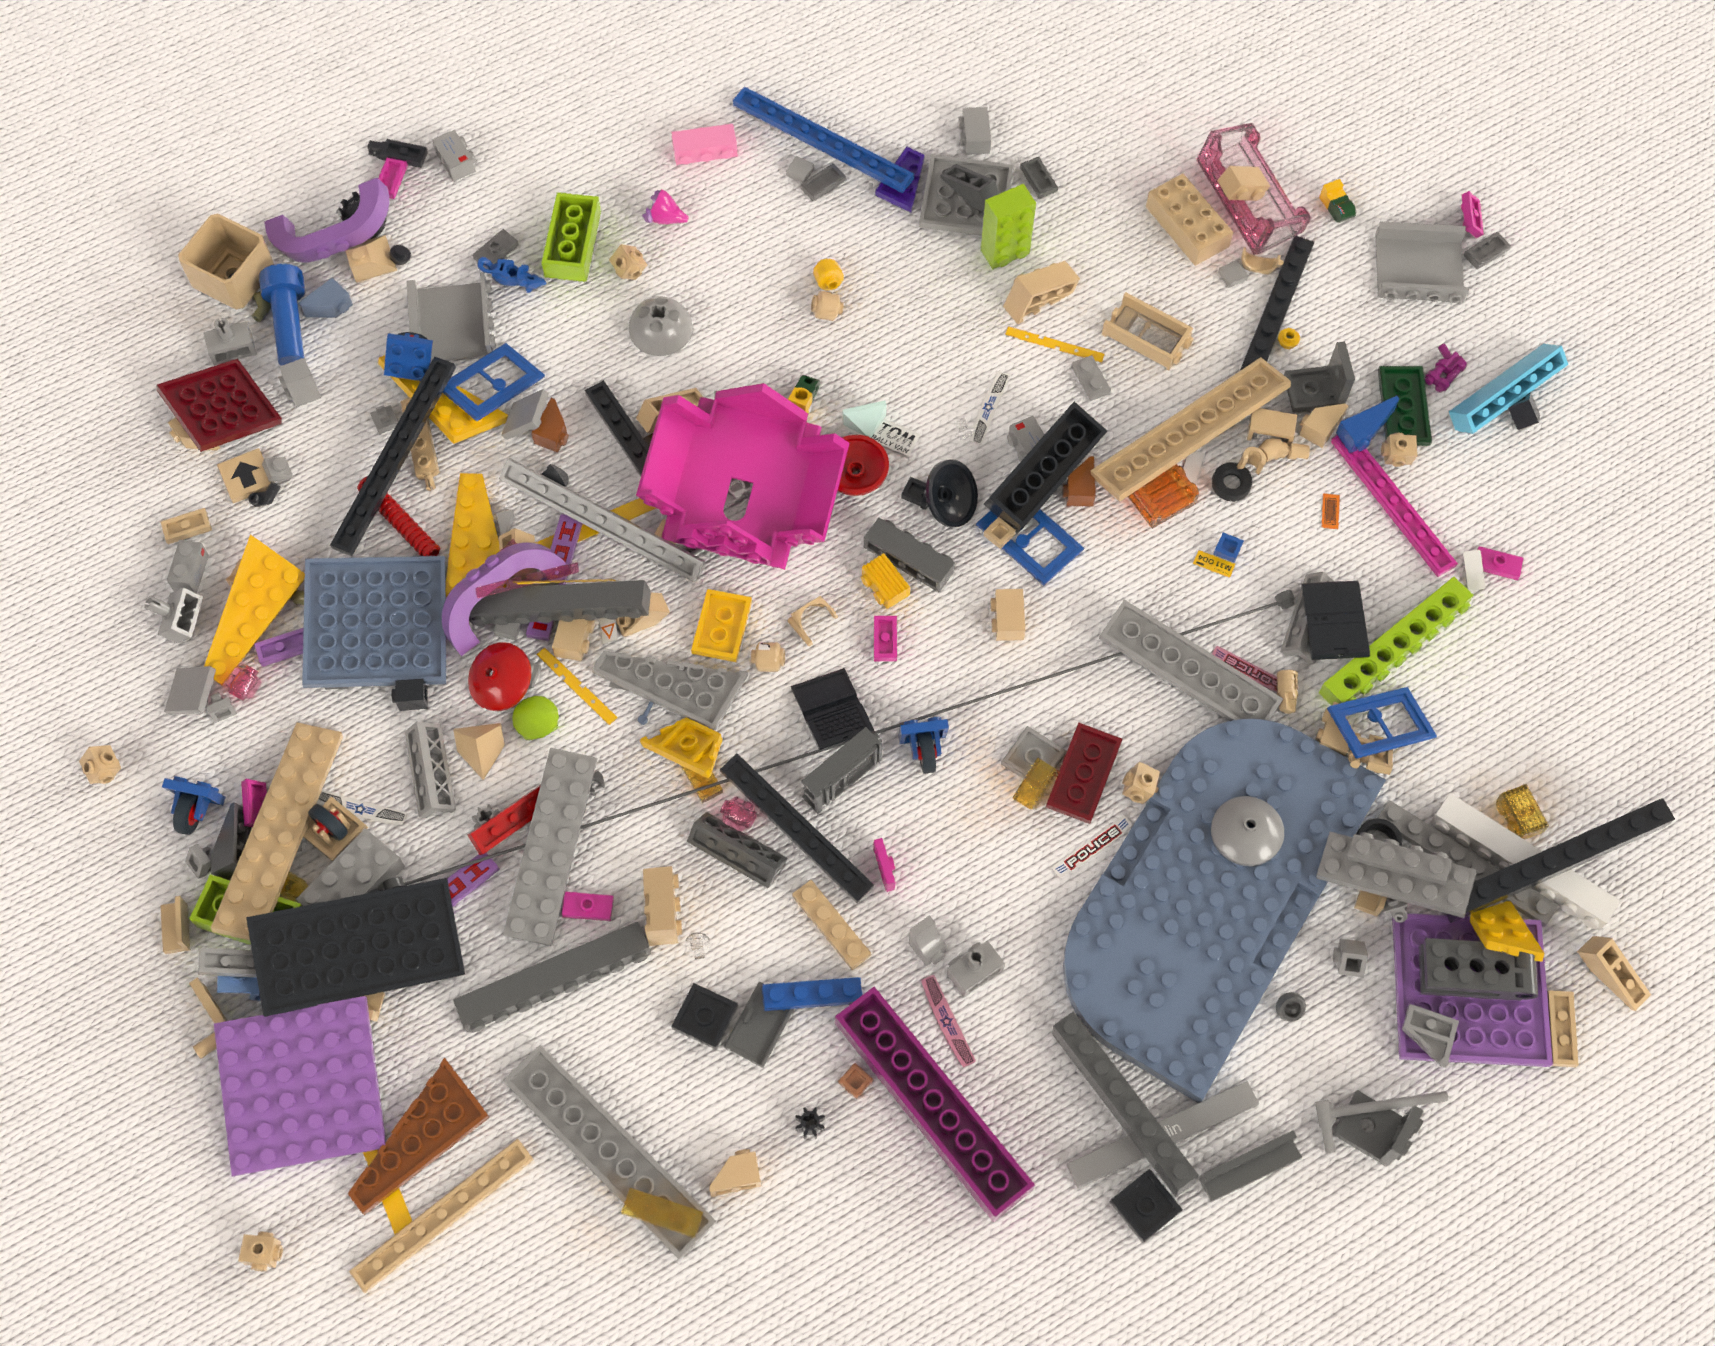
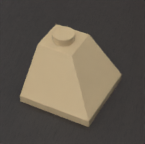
(370, 259)

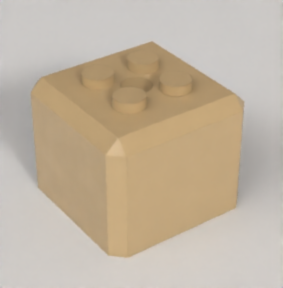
(221, 250)

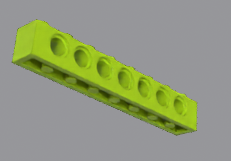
(1451, 593)

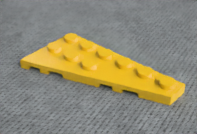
(449, 416)
(473, 530)
(256, 598)

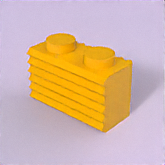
(885, 581)

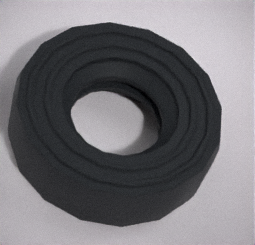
(1225, 492)

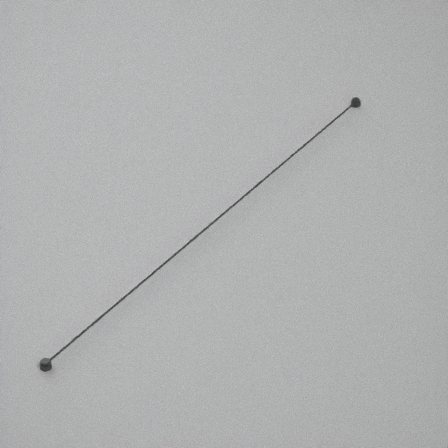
(1284, 599)

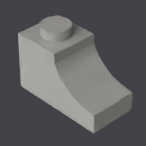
(927, 941)

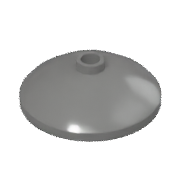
(1245, 844)

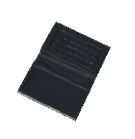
(1335, 620)
(831, 708)

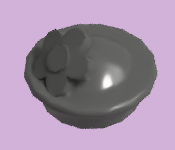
(1290, 1006)

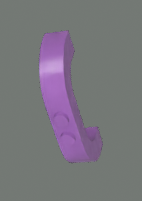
(335, 238)
(495, 569)

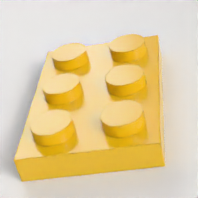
(721, 625)

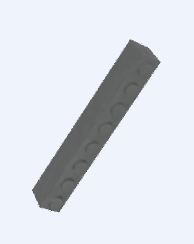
(564, 603)
(552, 977)
(1125, 1104)

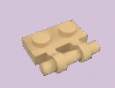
(1378, 762)

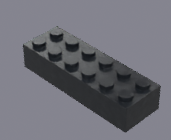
(1045, 467)

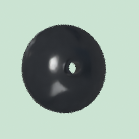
(951, 493)

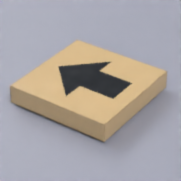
(244, 475)

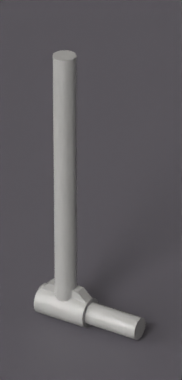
(1327, 1112)

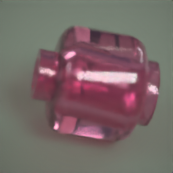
(243, 682)
(738, 813)

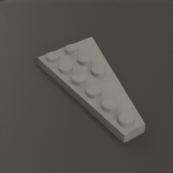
(677, 686)

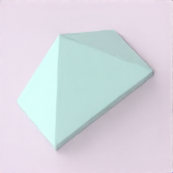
(865, 418)

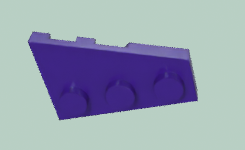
(913, 162)

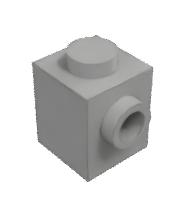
(1351, 957)

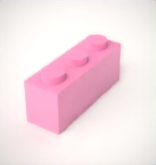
(704, 144)

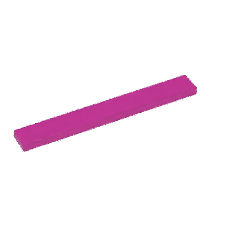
(1398, 508)

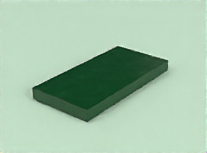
(1411, 412)

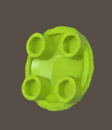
(535, 717)

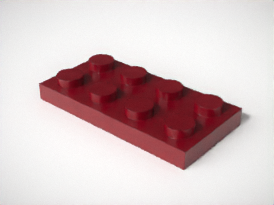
(1084, 773)

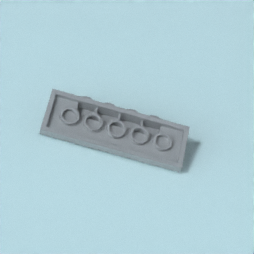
(1397, 872)

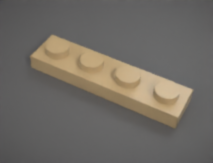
(831, 924)

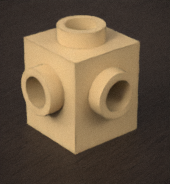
(628, 262)
(1399, 449)
(100, 764)
(1140, 783)
(260, 1251)

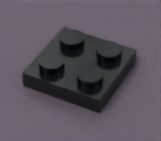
(704, 1016)
(1146, 1205)

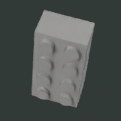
(354, 871)

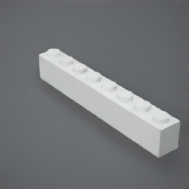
(1504, 848)

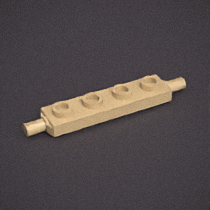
(424, 454)

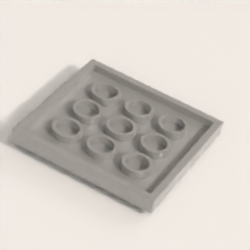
(945, 208)

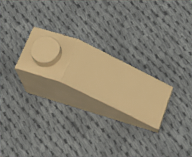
(650, 408)
(1614, 970)

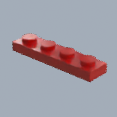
(504, 823)

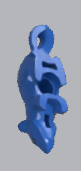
(508, 274)

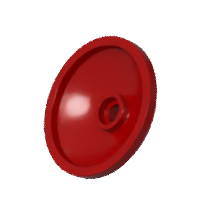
(869, 459)
(509, 677)

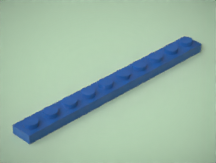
(823, 139)

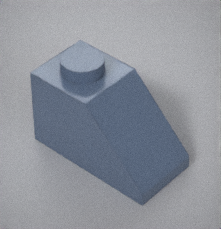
(326, 301)

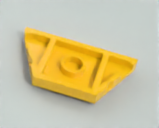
(687, 745)
(1505, 931)

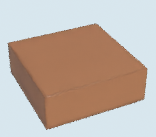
(855, 1081)

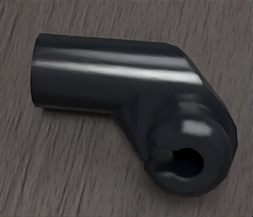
(264, 498)

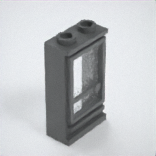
(842, 769)

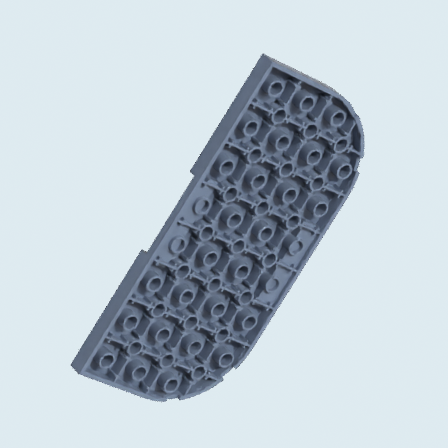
(1178, 934)

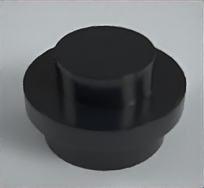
(400, 254)

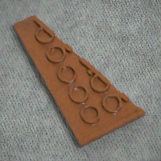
(428, 1129)

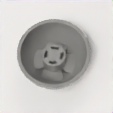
(660, 326)

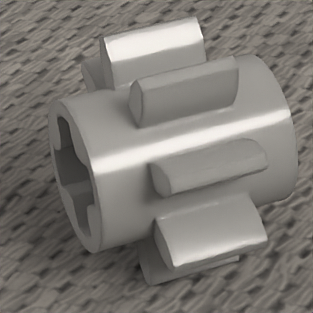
(483, 814)

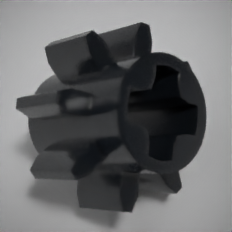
(807, 1115)

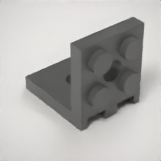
(1330, 382)
(1390, 1132)

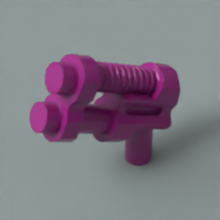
(1451, 365)

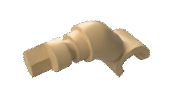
(1272, 450)

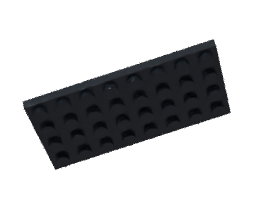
(355, 946)

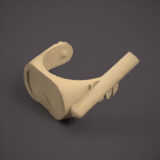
(1260, 264)
(795, 619)

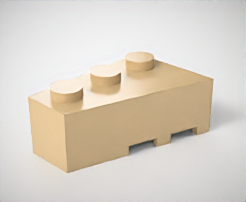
(1039, 288)
(661, 906)

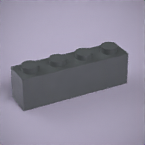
(909, 554)

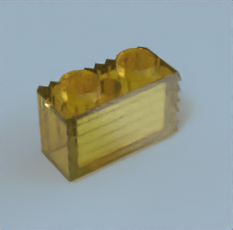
(1035, 784)
(1521, 812)

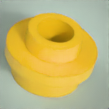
(1288, 343)

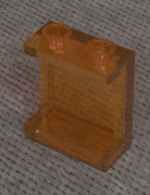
(1165, 496)

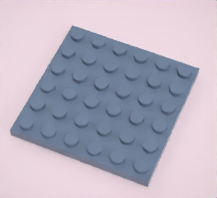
(373, 621)

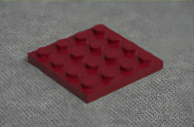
(218, 404)

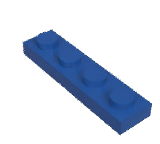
(811, 993)

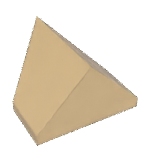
(480, 746)

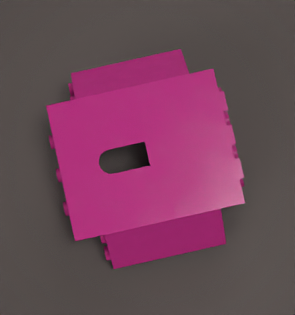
(750, 438)

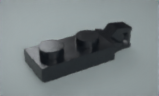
(411, 153)

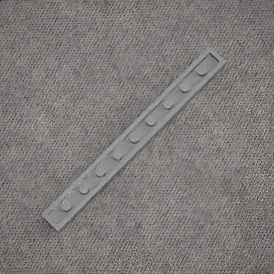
(602, 520)

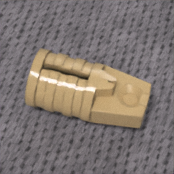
(1287, 689)

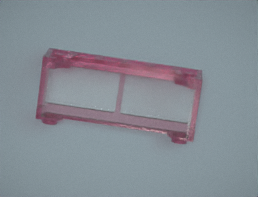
(1263, 221)

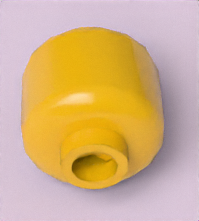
(828, 274)

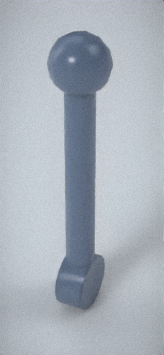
(642, 719)

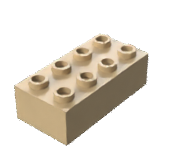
(1189, 219)

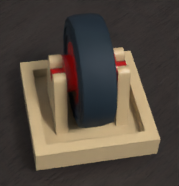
(332, 828)

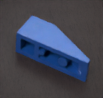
(1361, 428)

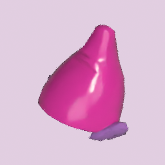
(664, 210)

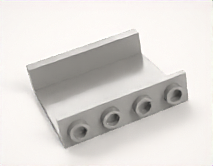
(1420, 262)
(453, 318)

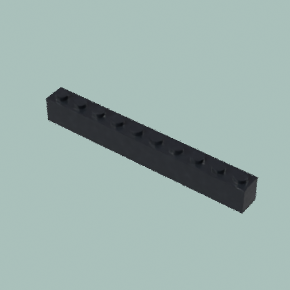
(1567, 855)

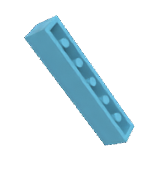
(1508, 388)

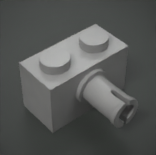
(229, 342)
(178, 614)
(975, 968)

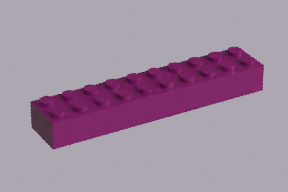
(934, 1104)

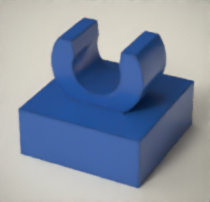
(1228, 547)

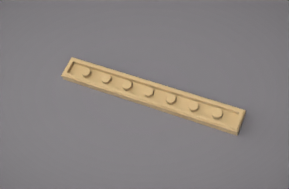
(441, 1216)

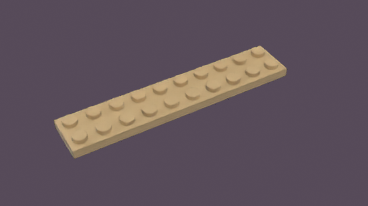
(1190, 429)
(278, 829)

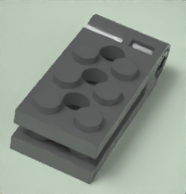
(1515, 982)

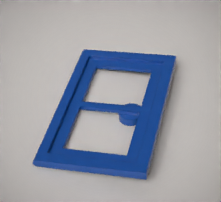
(477, 412)
(1015, 550)
(1339, 711)

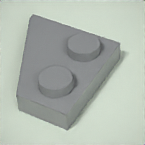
(1431, 1032)

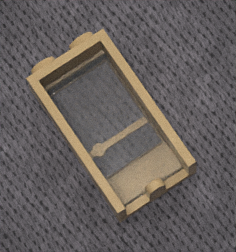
(1149, 331)

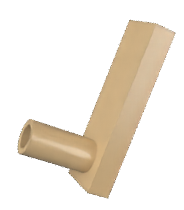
(209, 1043)

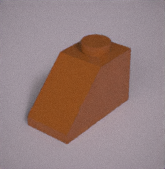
(552, 430)
(1080, 485)

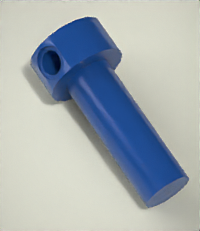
(283, 288)

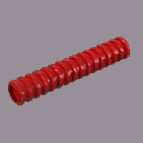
(406, 526)

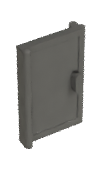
(760, 1034)

